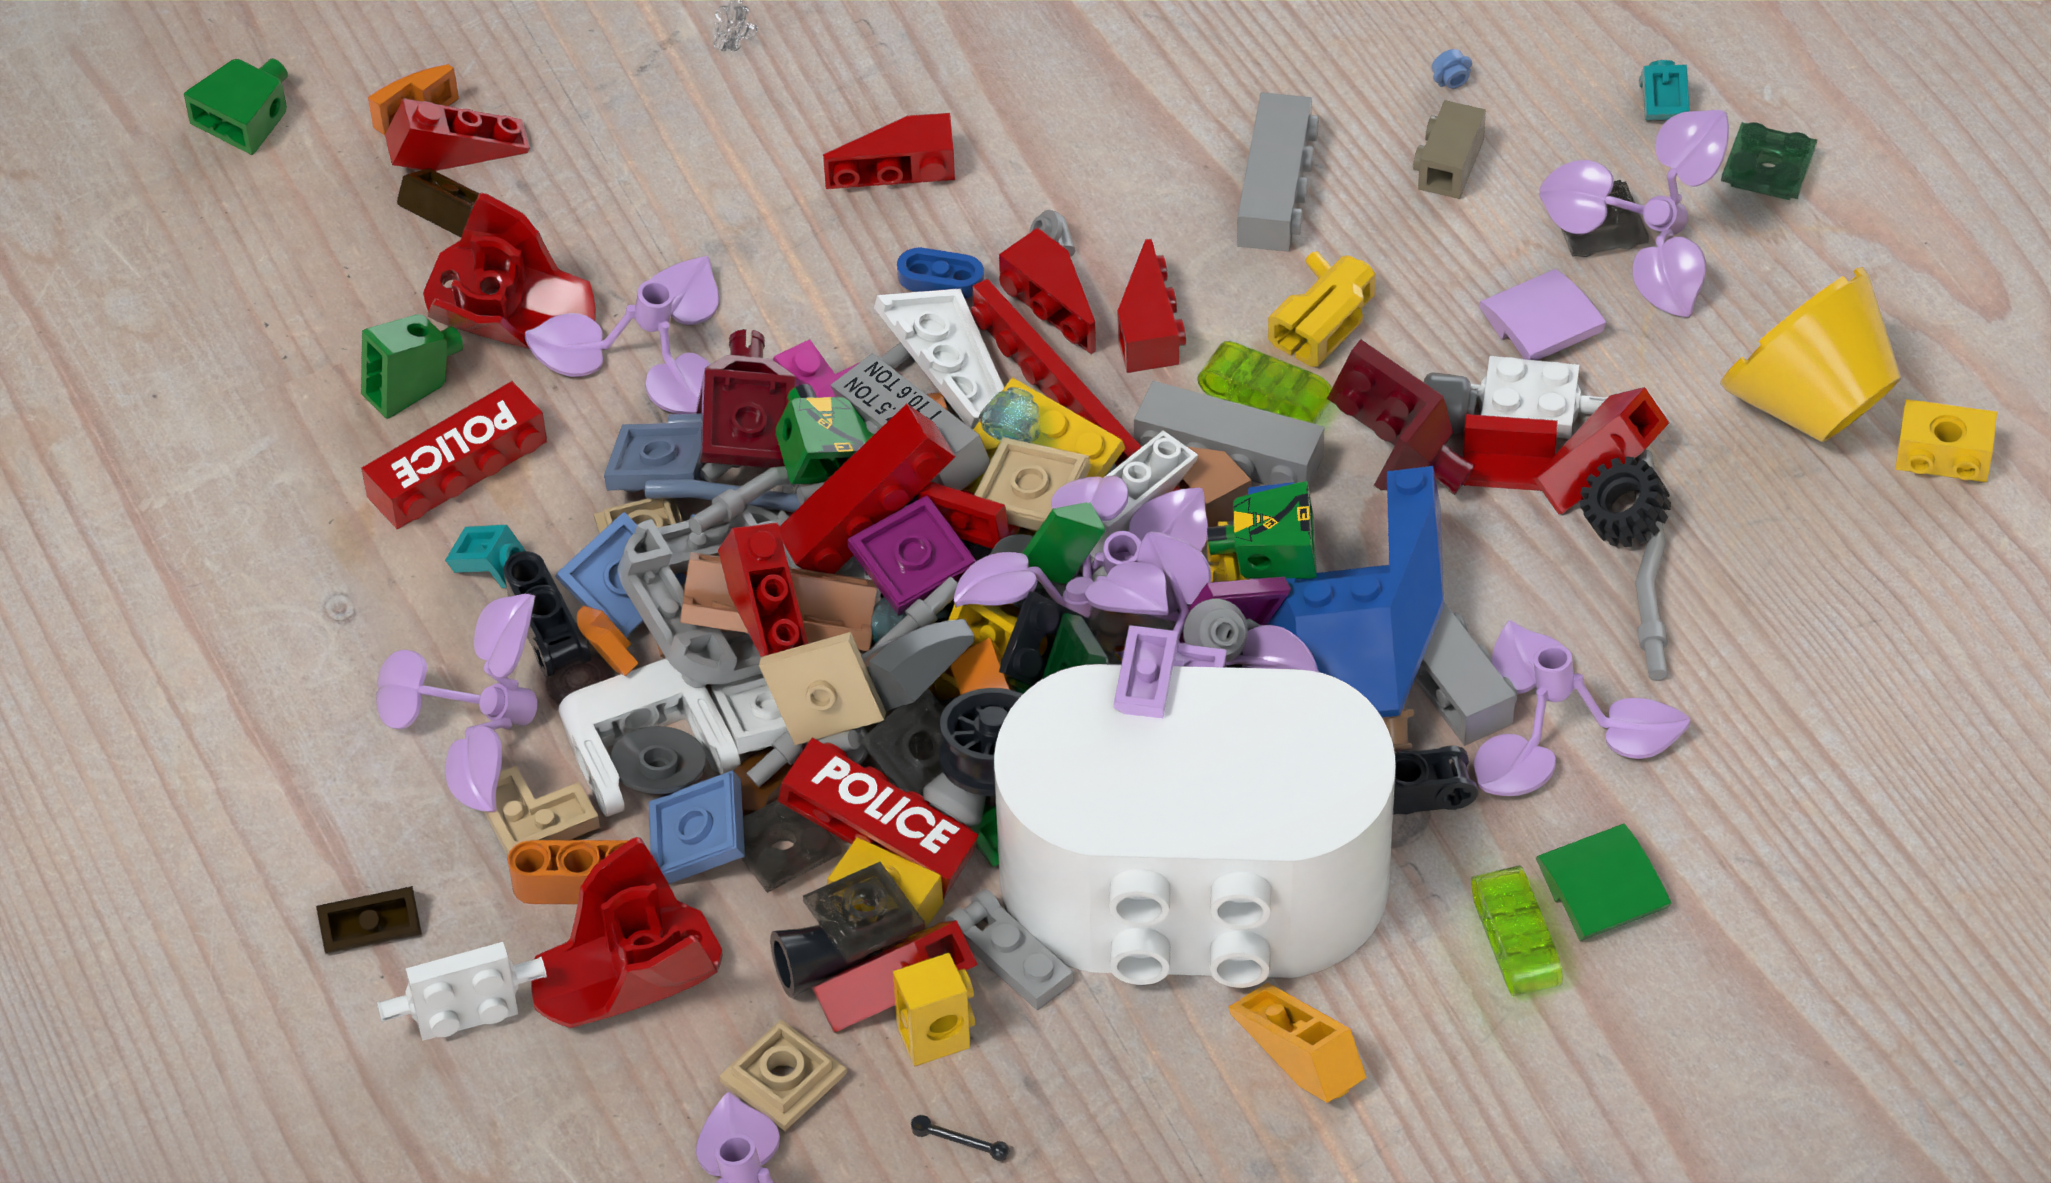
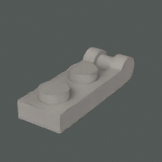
(1012, 950)

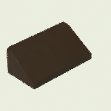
(437, 199)
(368, 920)

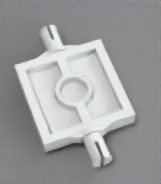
(1534, 391)
(462, 991)

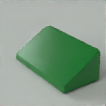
(1065, 541)

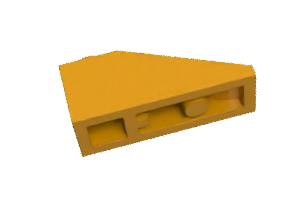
(1302, 1041)

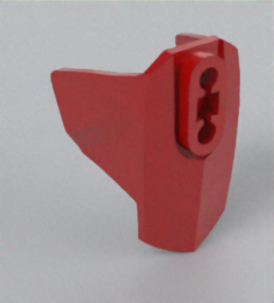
(507, 258)
(625, 944)

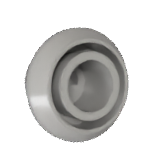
(1217, 625)
(954, 801)

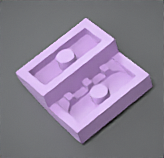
(1543, 315)
(1149, 667)

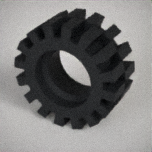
(1636, 519)

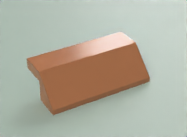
(826, 601)

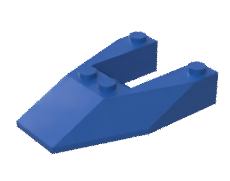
(1377, 619)

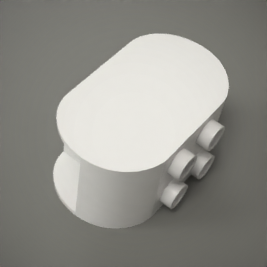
(1200, 841)

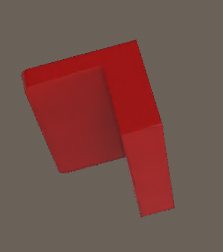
(1508, 450)
(970, 515)

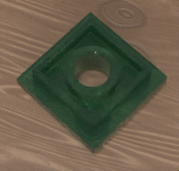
(1760, 145)

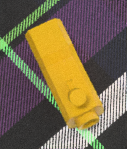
(1325, 311)

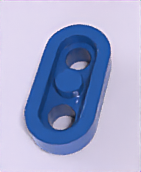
(935, 270)

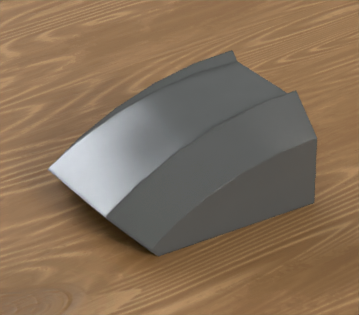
(912, 662)

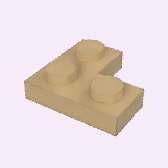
(550, 817)

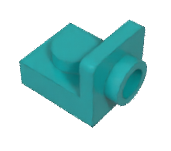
(1664, 89)
(484, 550)

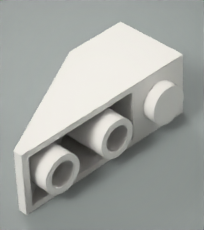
(1148, 474)

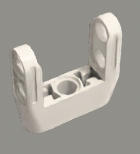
(641, 699)

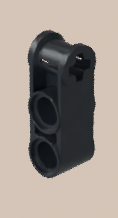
(551, 628)
(1427, 779)

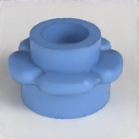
(1451, 69)

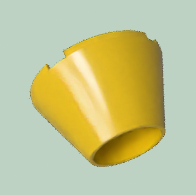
(1821, 361)

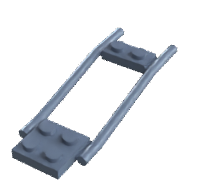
(667, 464)

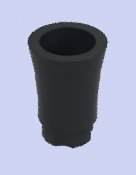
(807, 958)

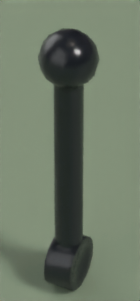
(922, 1126)

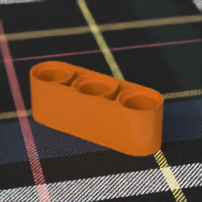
(555, 868)

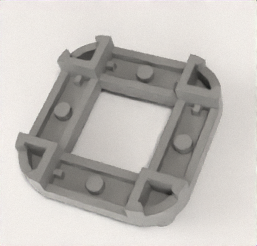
(649, 579)

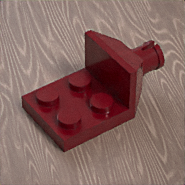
(742, 405)
(1399, 412)

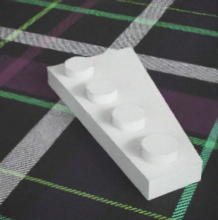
(946, 345)

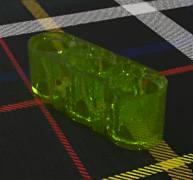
(1264, 383)
(1516, 930)

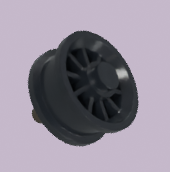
(970, 737)

